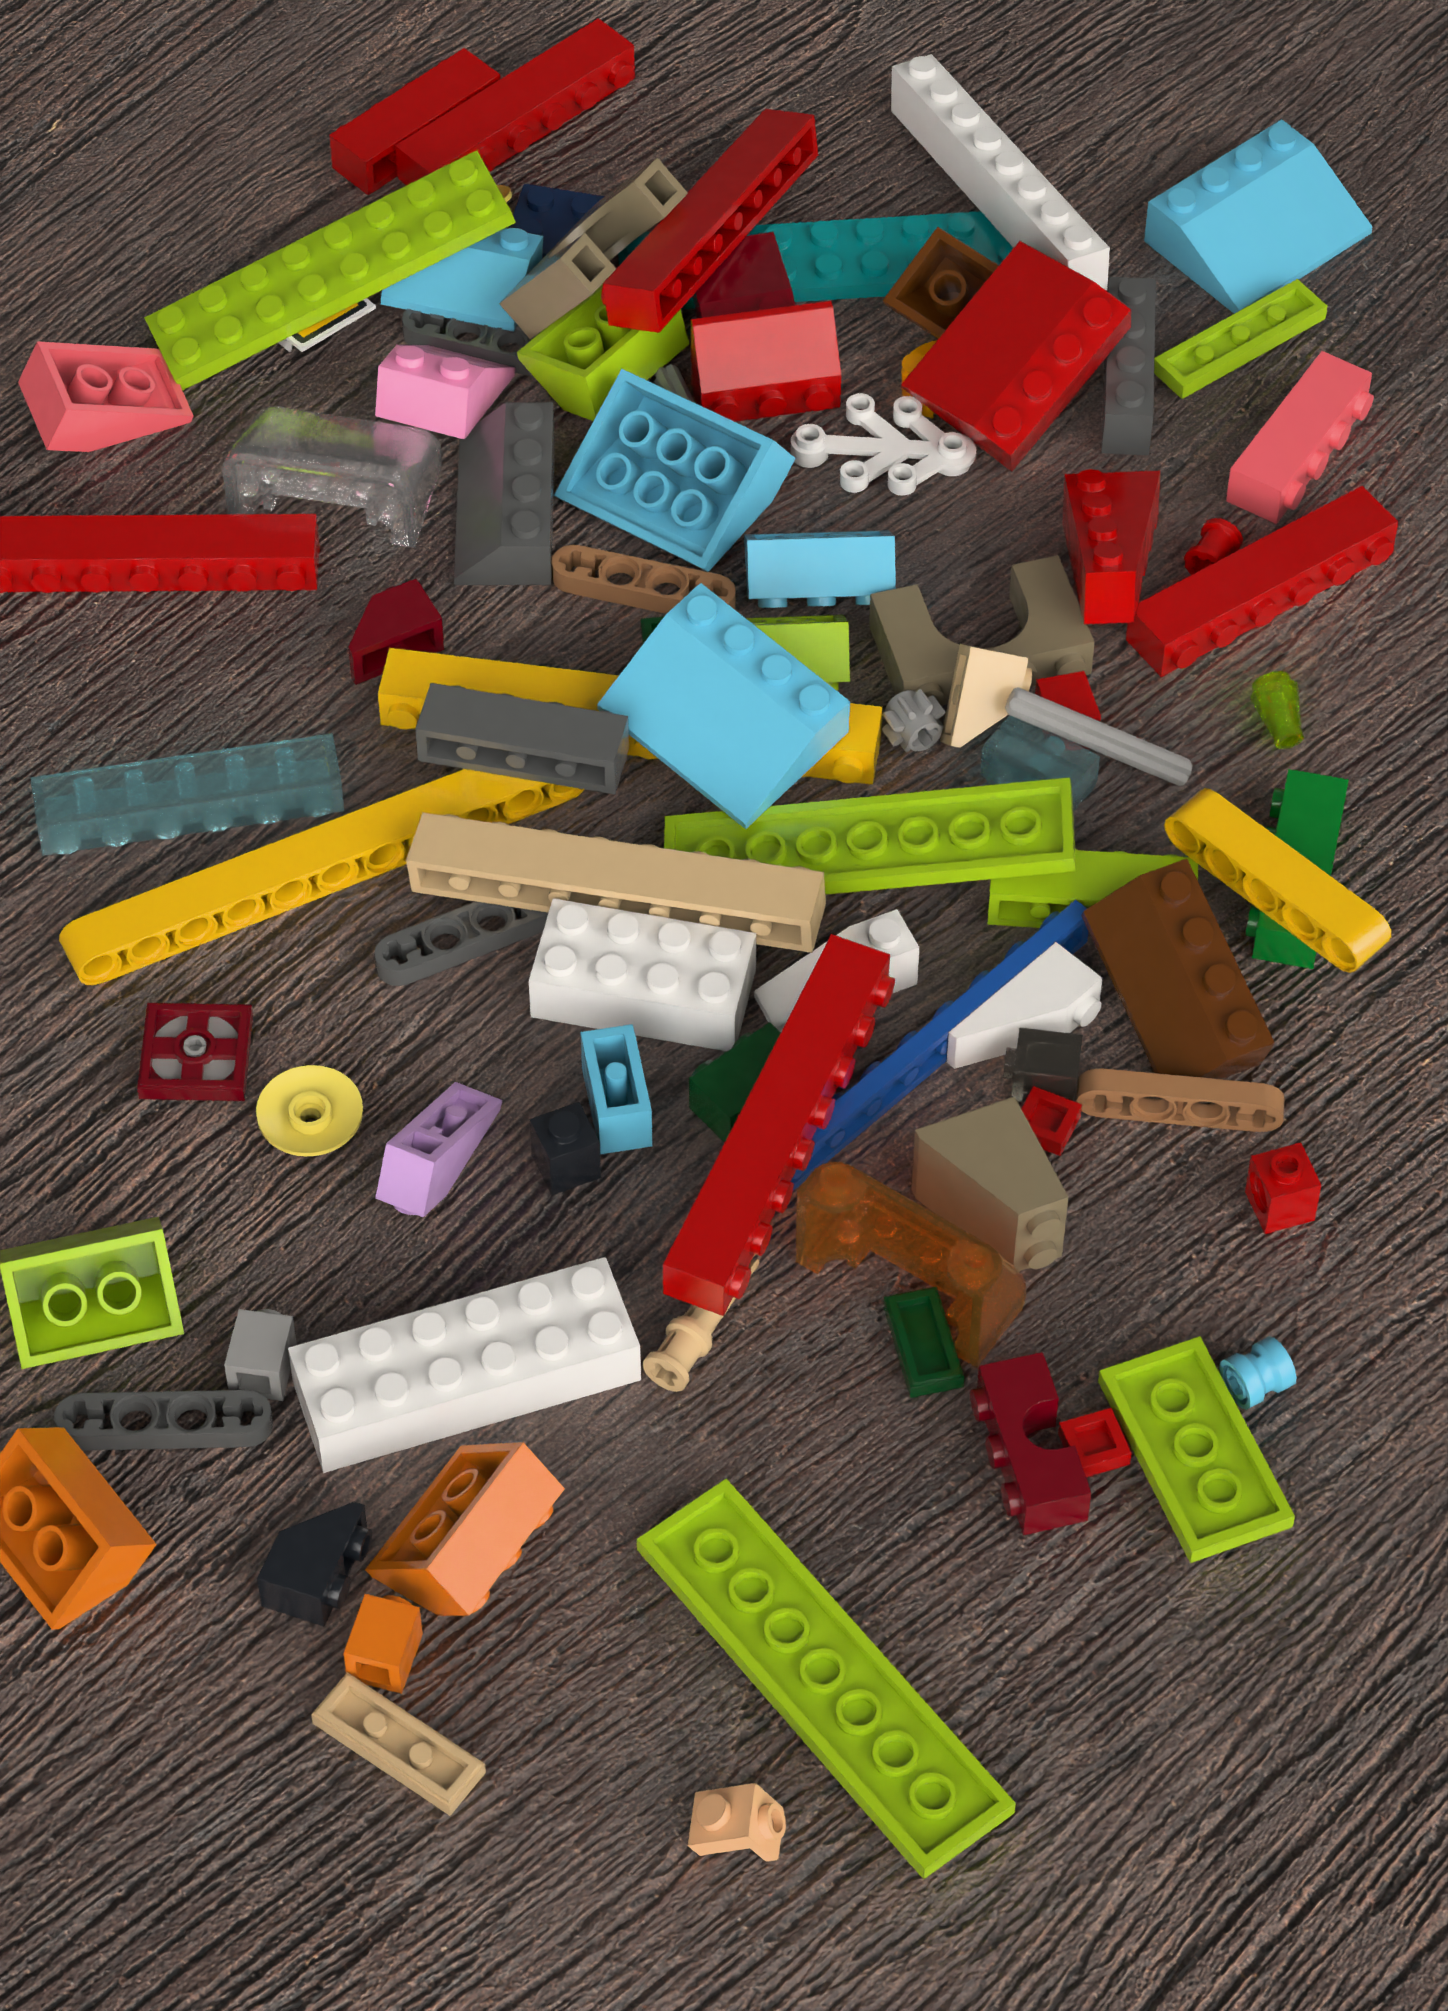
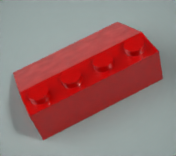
(1018, 353)

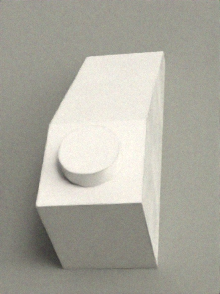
(883, 933)
(1047, 995)

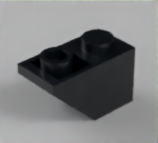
(312, 1564)

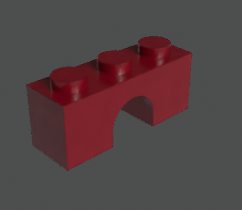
(1040, 1484)

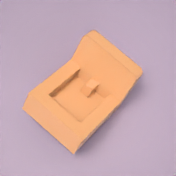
(737, 1820)

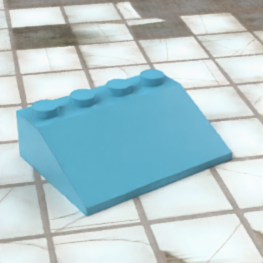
(1255, 218)
(673, 472)
(726, 706)

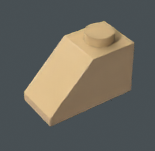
(980, 691)

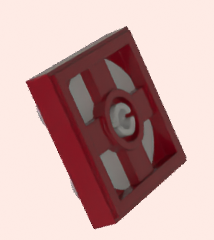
(195, 1051)

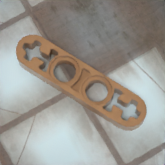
(645, 575)
(1236, 1106)

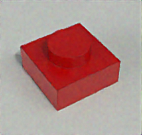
(1051, 1118)
(1097, 1441)

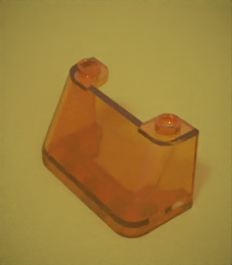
(850, 1213)

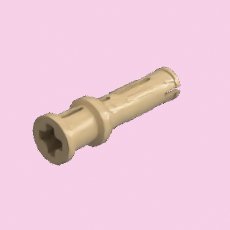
(685, 1342)

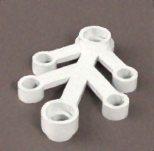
(940, 451)

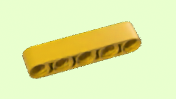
(1278, 880)

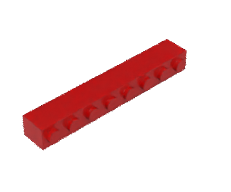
(710, 221)
(159, 553)
(778, 1126)

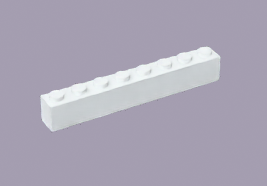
(993, 168)

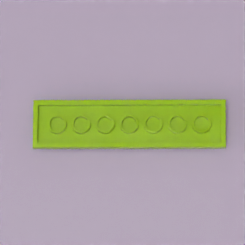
(329, 270)
(901, 836)
(826, 1678)

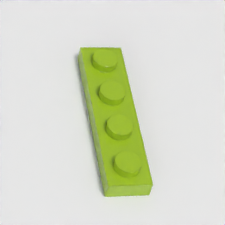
(1239, 338)

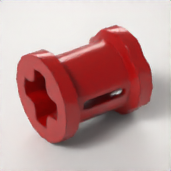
(1217, 541)

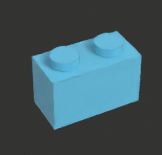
(616, 1089)

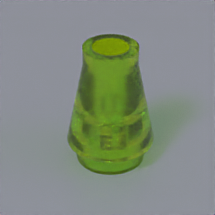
(1279, 707)

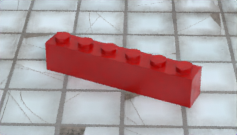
(523, 103)
(1262, 581)

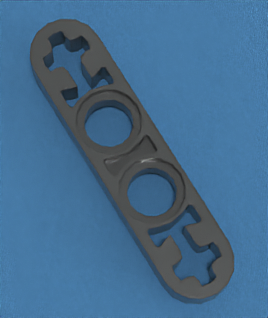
(484, 347)
(460, 923)
(164, 1411)

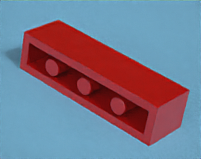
(366, 145)

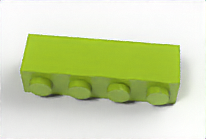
(1031, 899)

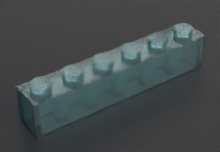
(187, 794)

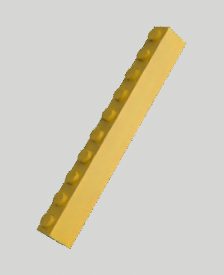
(410, 672)

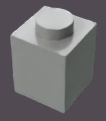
(260, 1353)

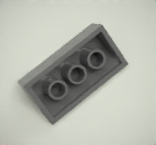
(506, 498)

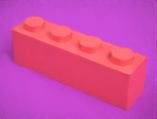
(1300, 437)

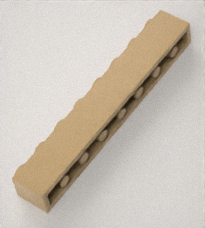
(534, 866)

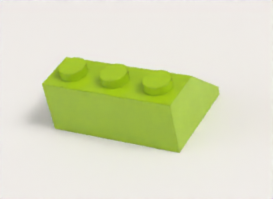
(583, 355)
(815, 641)
(90, 1292)

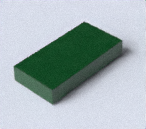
(923, 1342)

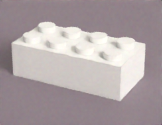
(643, 970)

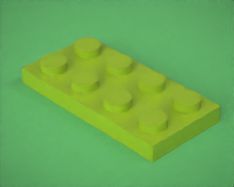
(1195, 1449)

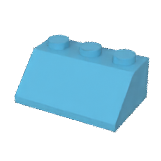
(471, 280)
(819, 566)

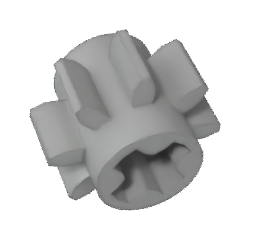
(913, 720)

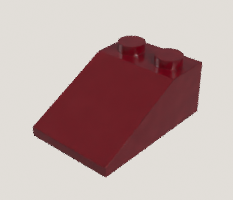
(746, 280)

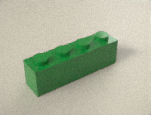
(1310, 823)

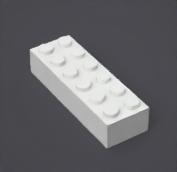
(465, 1364)

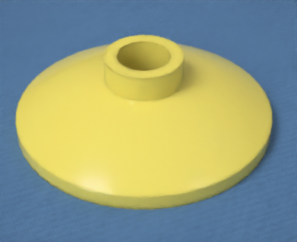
(307, 1094)

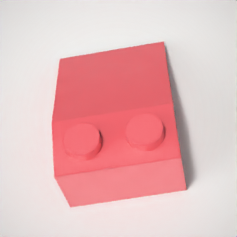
(100, 395)

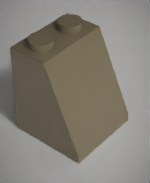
(993, 1182)

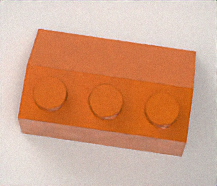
(64, 1526)
(467, 1528)

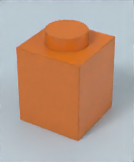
(384, 1642)

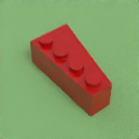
(1108, 539)

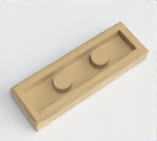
(398, 1743)

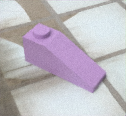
(434, 1148)

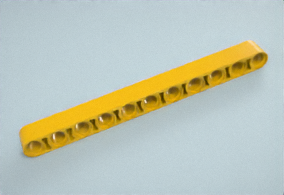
(288, 873)

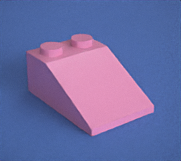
(438, 388)

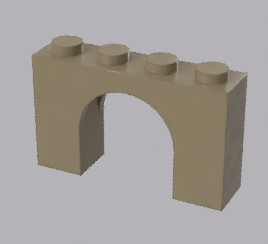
(584, 254)
(923, 659)

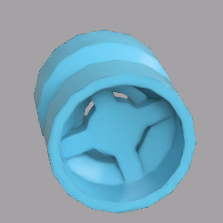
(1258, 1372)

